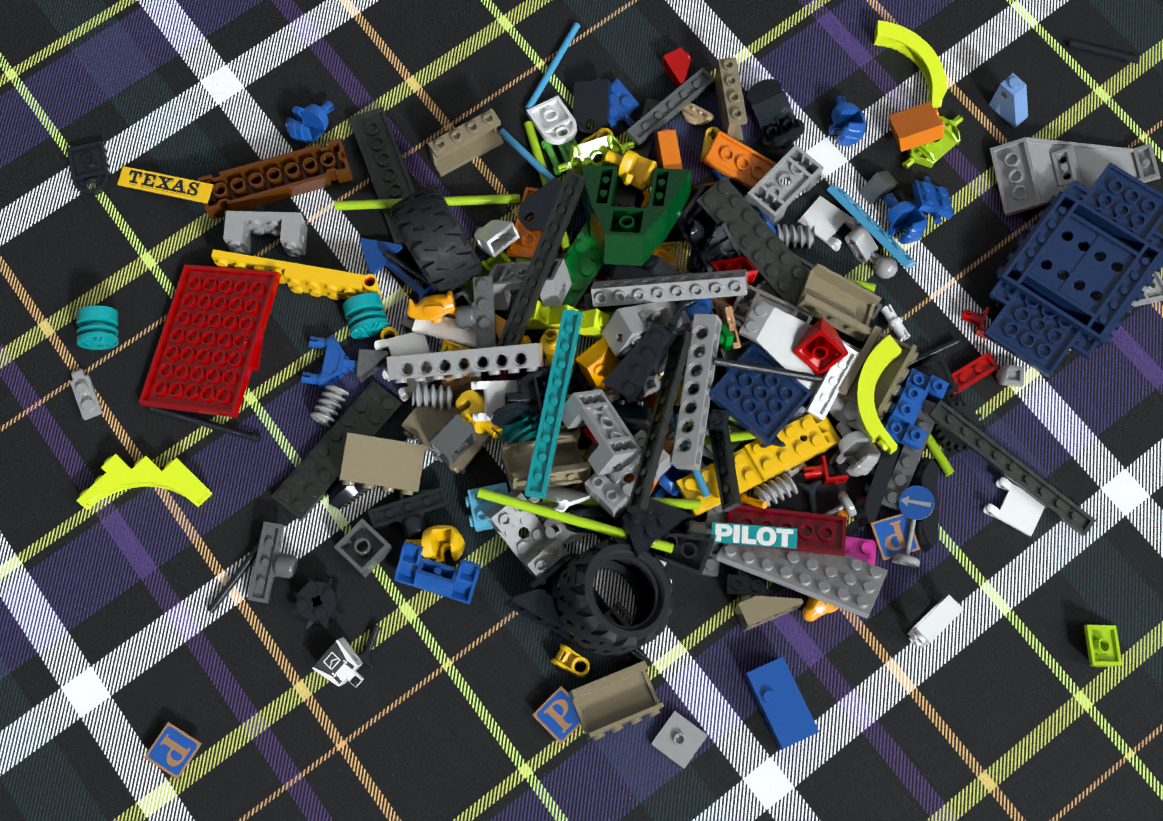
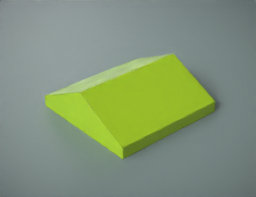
(1103, 645)

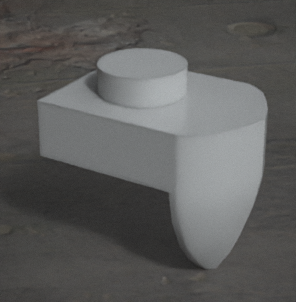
(1010, 375)

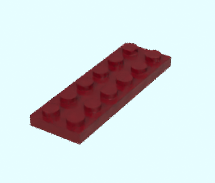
(814, 531)

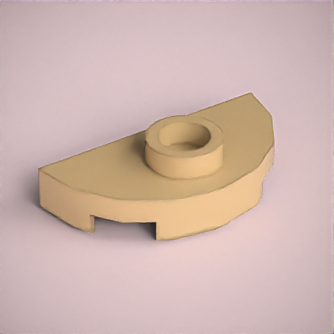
(696, 114)

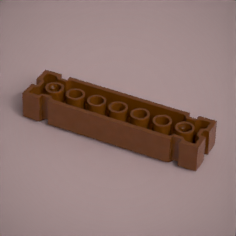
(277, 178)

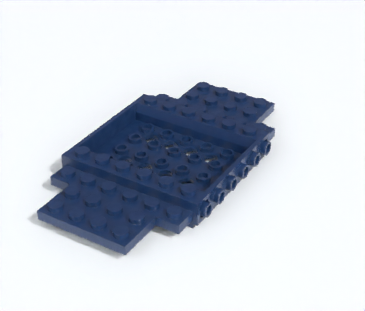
(1047, 314)

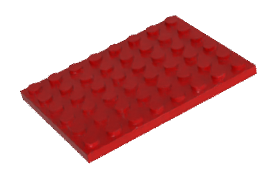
(210, 340)

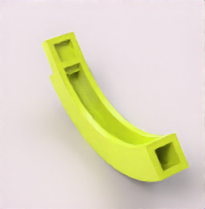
(919, 51)
(875, 364)

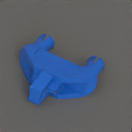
(334, 365)

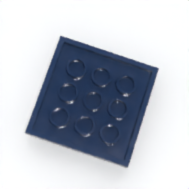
(759, 400)

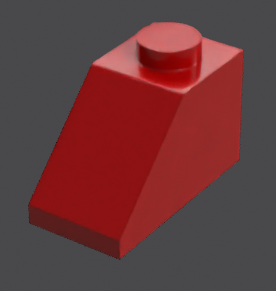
(677, 66)

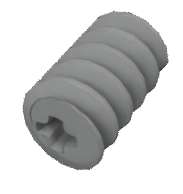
(793, 236)
(433, 396)
(328, 404)
(775, 489)

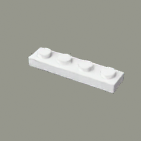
(830, 385)

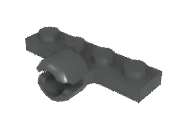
(481, 313)
(712, 515)
(270, 563)

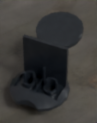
(774, 114)
(525, 401)

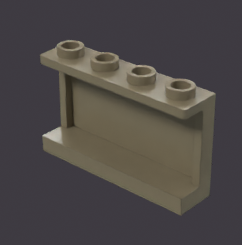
(730, 98)
(465, 142)
(838, 302)
(888, 381)
(425, 422)
(382, 463)
(566, 469)
(615, 701)

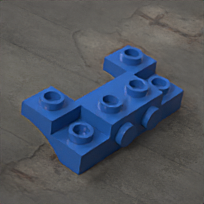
(908, 405)
(435, 576)

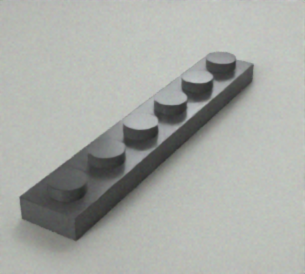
(670, 106)
(908, 461)

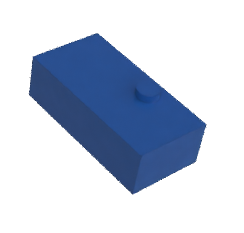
(781, 703)

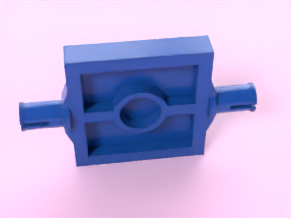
(621, 104)
(932, 199)

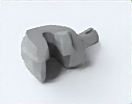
(856, 450)

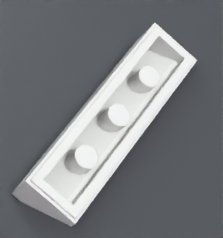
(446, 330)

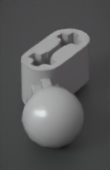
(865, 249)

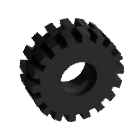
(949, 440)

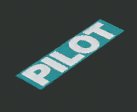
(755, 535)

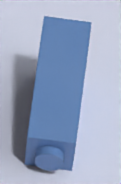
(1011, 100)

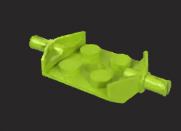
(933, 151)
(584, 153)

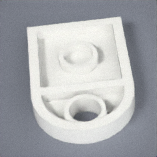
(552, 119)

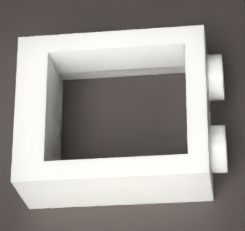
(934, 622)

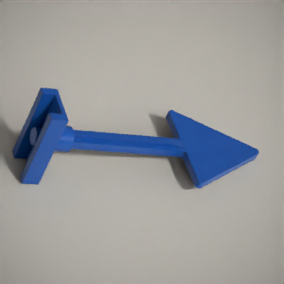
(375, 261)

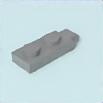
(85, 394)

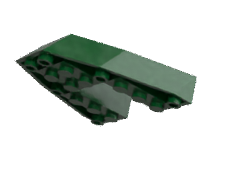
(632, 233)

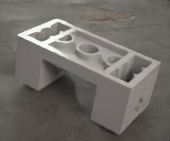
(772, 196)
(287, 225)
(510, 276)
(745, 303)
(632, 323)
(616, 444)
(612, 491)
(533, 551)

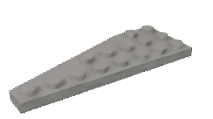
(829, 578)

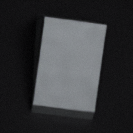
(878, 186)
(369, 362)

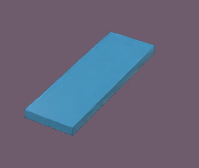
(868, 223)

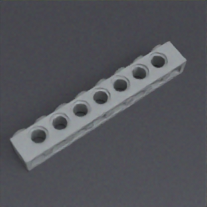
(669, 288)
(397, 364)
(692, 457)

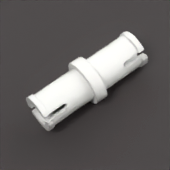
(895, 323)

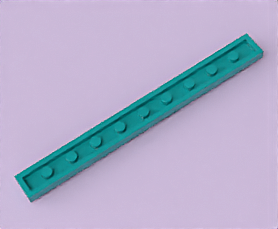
(554, 404)

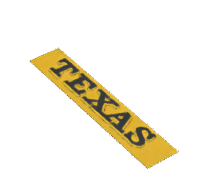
(165, 184)

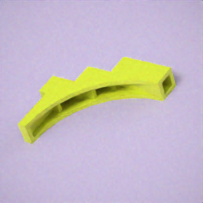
(550, 317)
(144, 474)

